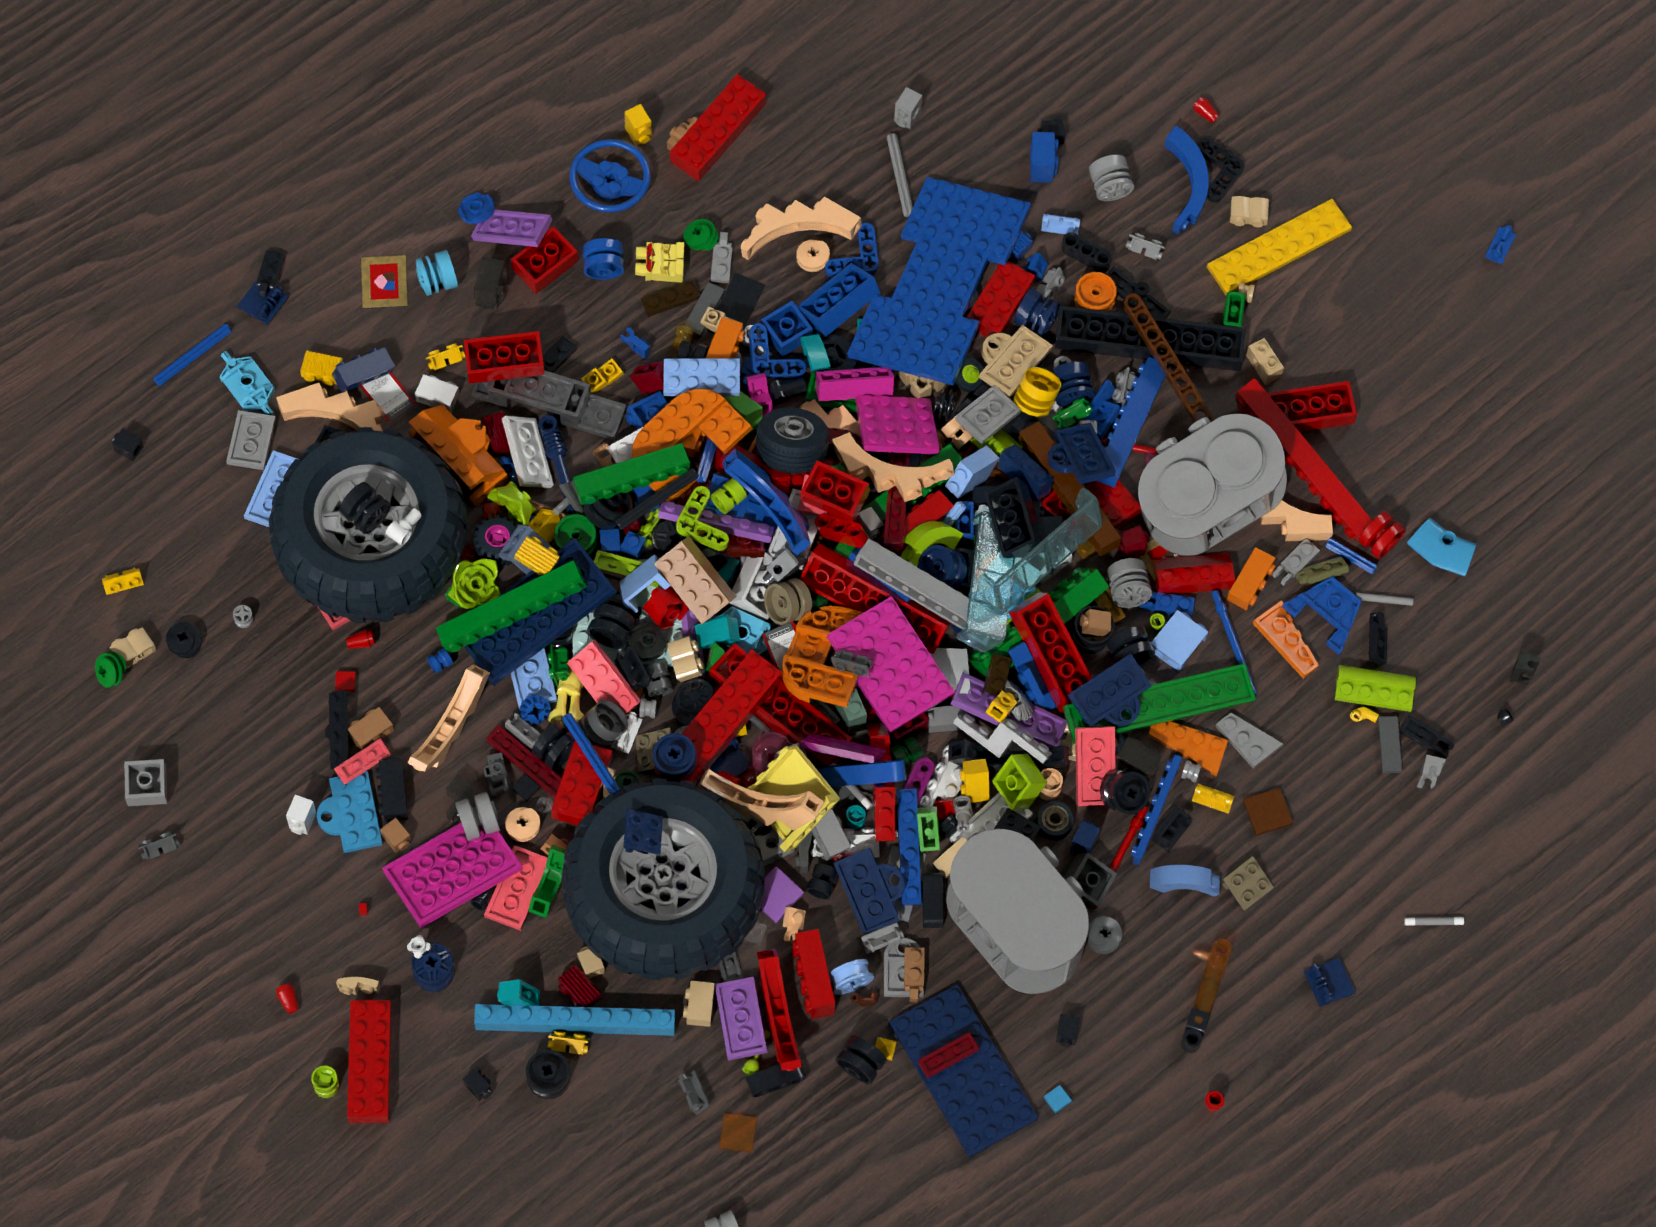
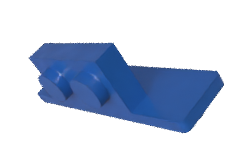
(1103, 410)
(1030, 677)

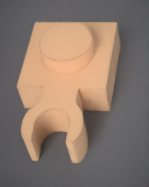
(793, 921)

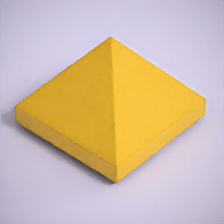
(886, 1046)

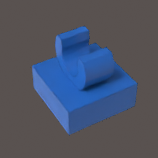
(1037, 265)

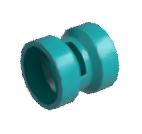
(853, 814)

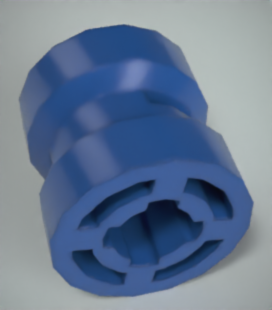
(439, 660)

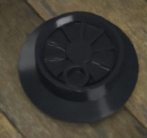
(837, 350)
(692, 698)

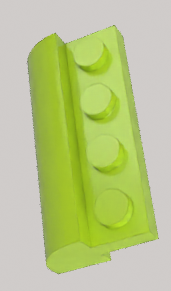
(1375, 688)

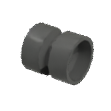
(659, 682)

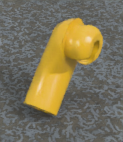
(1363, 713)

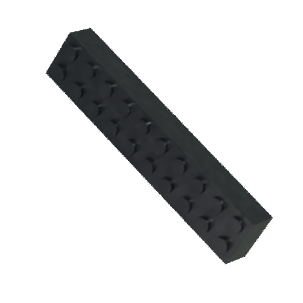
(1116, 336)

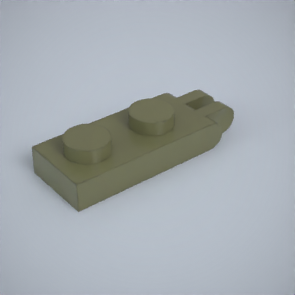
(1322, 571)

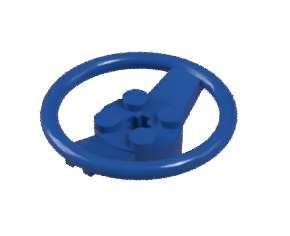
(599, 175)

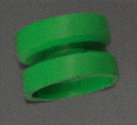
(577, 527)

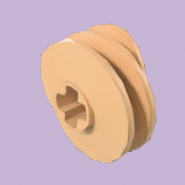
(813, 263)
(530, 819)

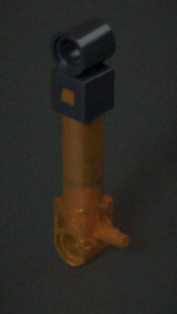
(1206, 993)

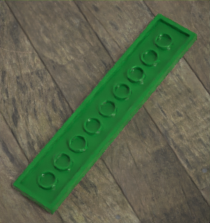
(1180, 699)

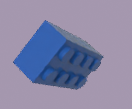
(838, 299)

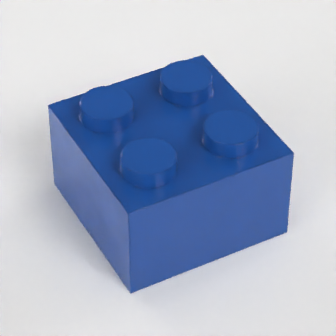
(1043, 157)
(786, 328)

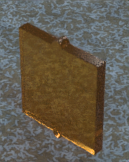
(737, 1133)

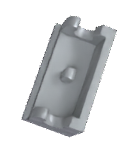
(522, 731)
(1430, 770)

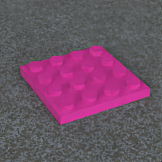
(897, 424)

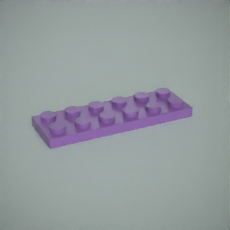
(1043, 725)

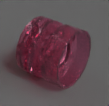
(766, 747)

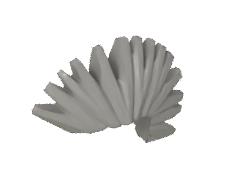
(1023, 708)

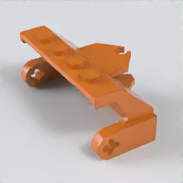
(461, 447)

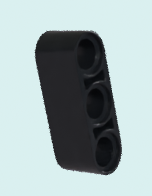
(1081, 244)
(932, 900)
(773, 1079)

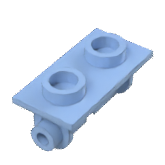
(1060, 224)

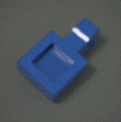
(638, 345)
(746, 371)

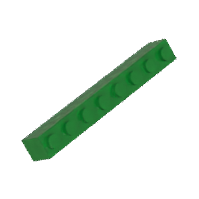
(511, 607)

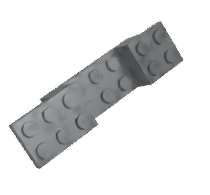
(558, 395)

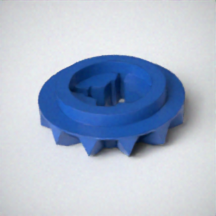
(527, 706)

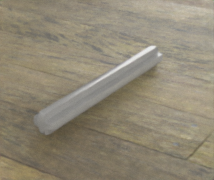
(899, 174)

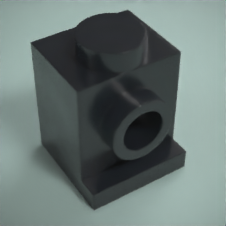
(478, 1084)

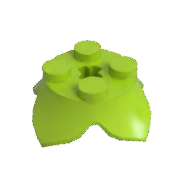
(515, 501)
(484, 574)

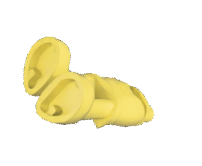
(570, 687)

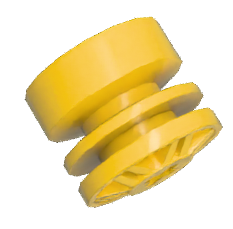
(1037, 391)

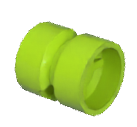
(727, 497)
(325, 1081)

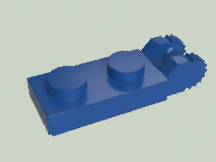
(1169, 604)

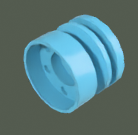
(435, 273)

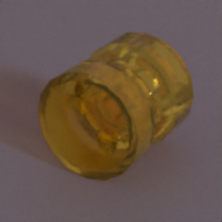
(682, 333)

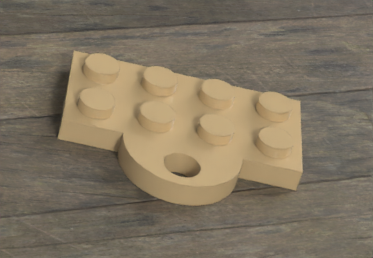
(1012, 358)

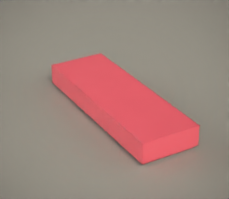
(362, 761)

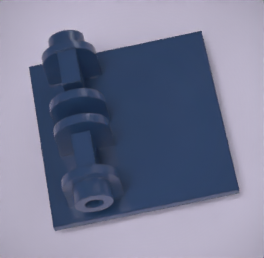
(263, 308)
(731, 760)
(642, 832)
(1329, 982)

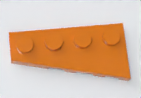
(1191, 744)

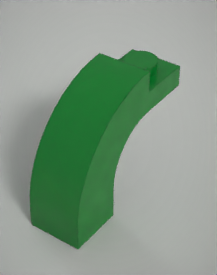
(550, 883)

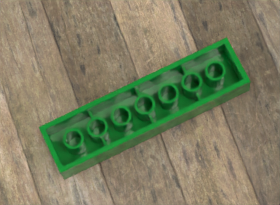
(1069, 598)

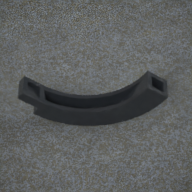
(967, 751)

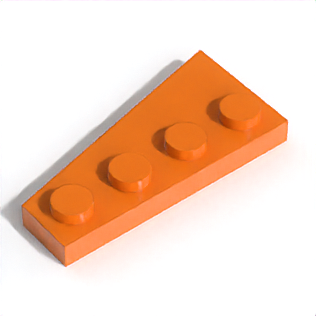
(1282, 634)

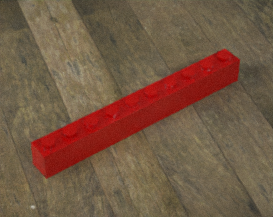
(1305, 461)

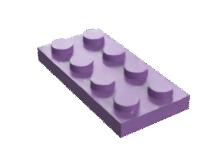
(513, 228)
(741, 1018)

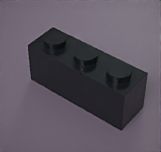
(392, 789)

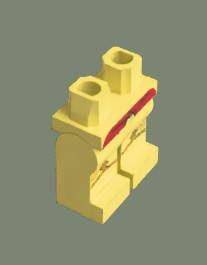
(662, 263)

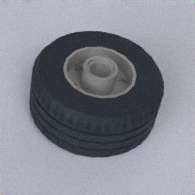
(792, 440)

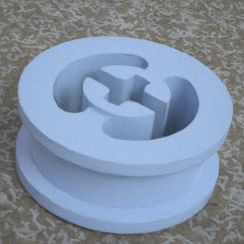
(850, 976)

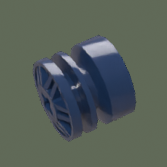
(1040, 314)
(1074, 383)
(437, 977)

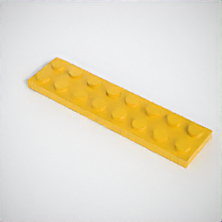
(1279, 246)

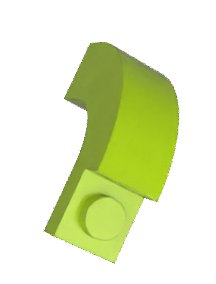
(926, 535)

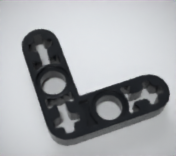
(1227, 170)

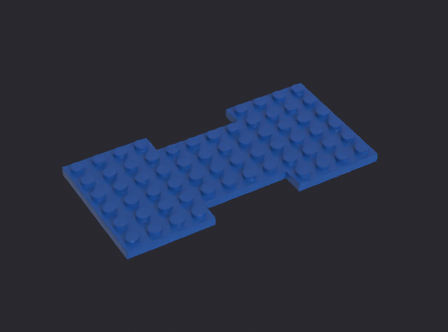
(924, 321)

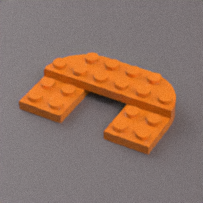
(681, 418)
(805, 660)

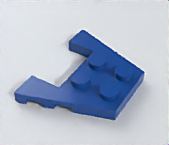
(1334, 604)

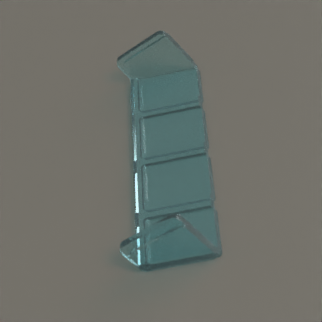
(1045, 556)
(984, 624)

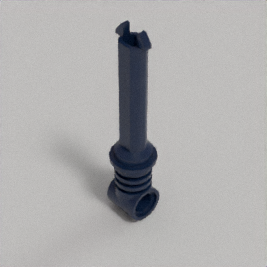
(555, 450)

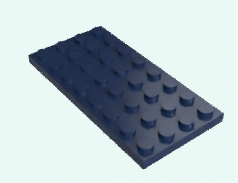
(519, 642)
(976, 1093)

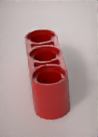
(841, 530)

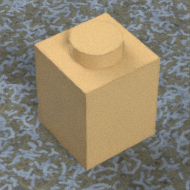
(589, 963)

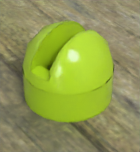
(1161, 618)

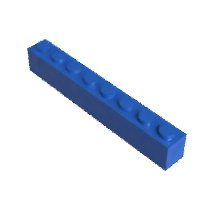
(1133, 417)

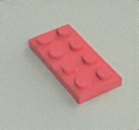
(603, 678)
(1093, 761)
(513, 896)

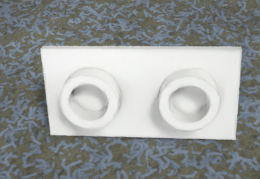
(626, 740)

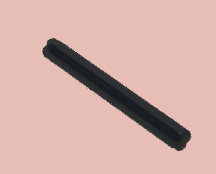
(657, 498)

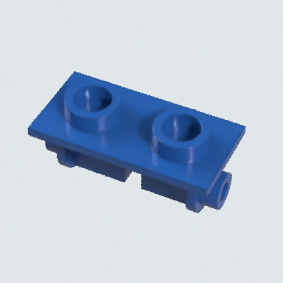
(1500, 244)

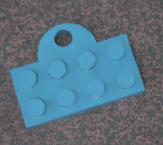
(351, 813)

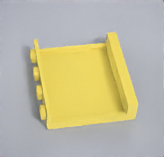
(790, 776)

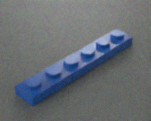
(1152, 816)
(909, 846)

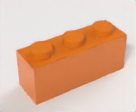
(1251, 579)

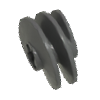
(1095, 937)

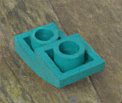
(815, 352)

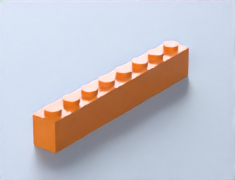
(723, 346)

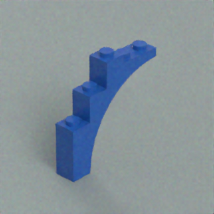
(774, 501)

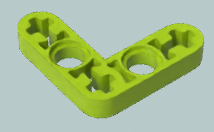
(692, 521)

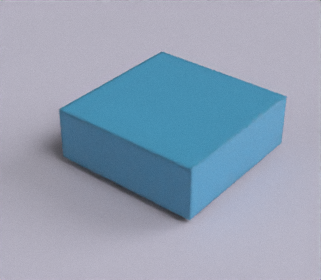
(1057, 1099)

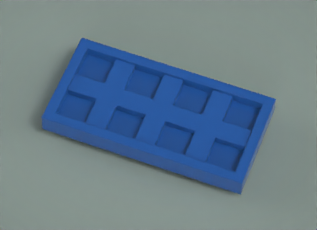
(747, 509)

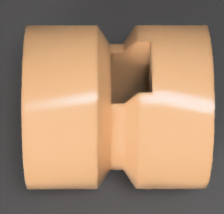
(950, 431)
(1054, 785)

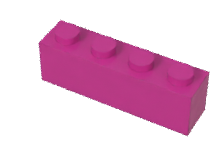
(853, 383)

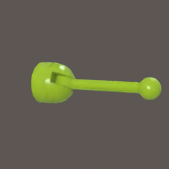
(752, 1066)

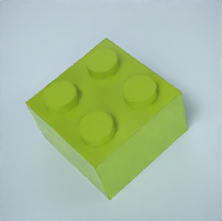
(1019, 781)

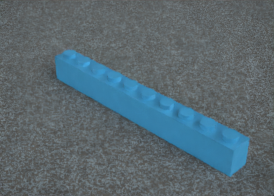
(574, 1019)

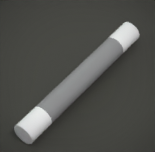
(859, 795)
(1434, 921)

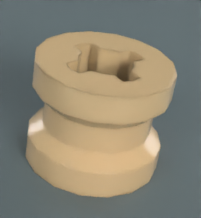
(1248, 290)

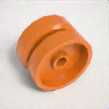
(1095, 292)

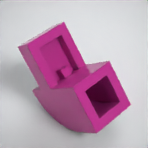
(759, 392)

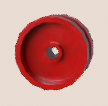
(1382, 535)

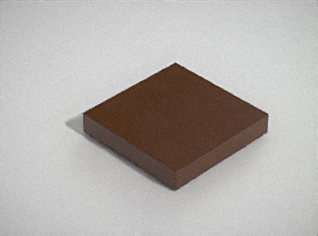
(1267, 812)

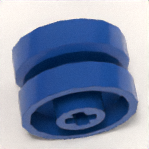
(603, 259)

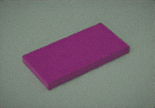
(842, 748)

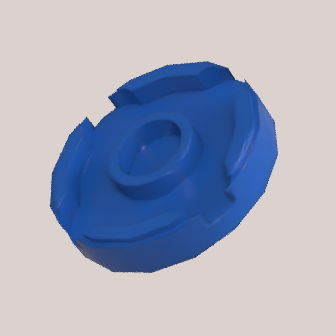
(476, 208)

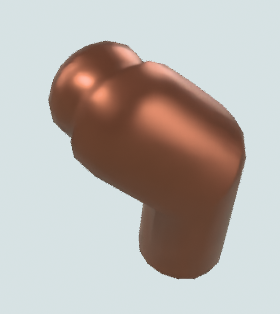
(871, 999)

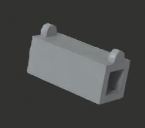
(942, 718)

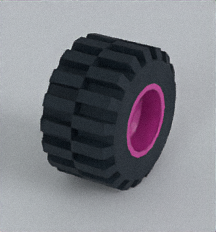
(491, 538)

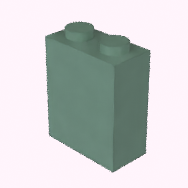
(854, 716)

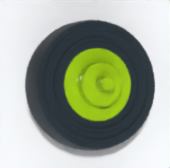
(968, 376)

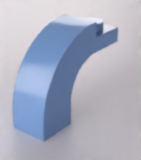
(1184, 877)

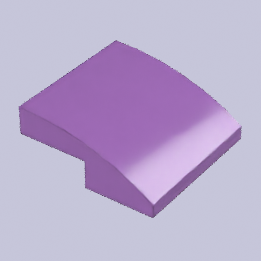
(778, 894)

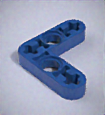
(861, 261)
(764, 360)

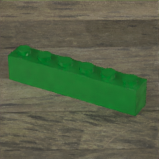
(631, 474)
(880, 503)

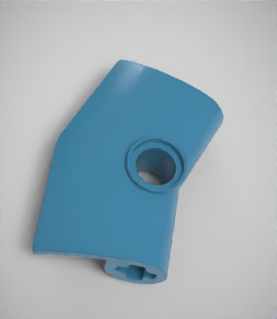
(1450, 557)

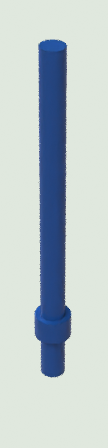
(1222, 610)

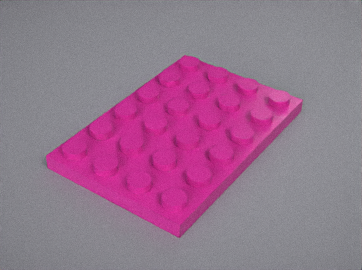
(903, 672)
(450, 872)

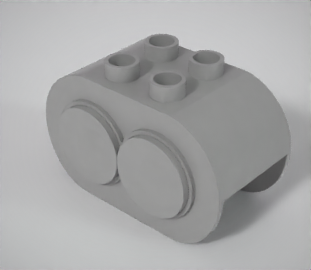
(1212, 483)
(1018, 910)

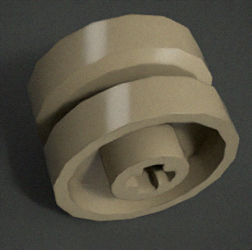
(787, 601)

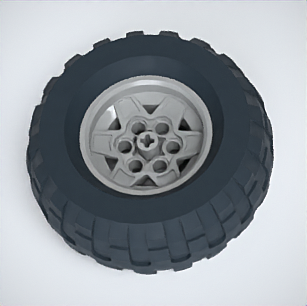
(342, 576)
(671, 938)

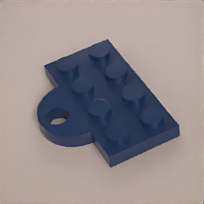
(1080, 454)
(1111, 693)
(870, 889)

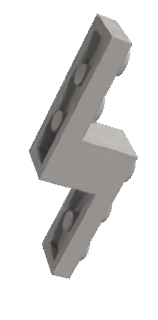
(1002, 737)

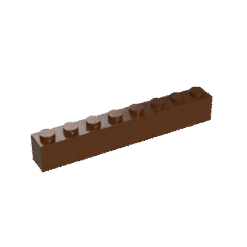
(1037, 444)

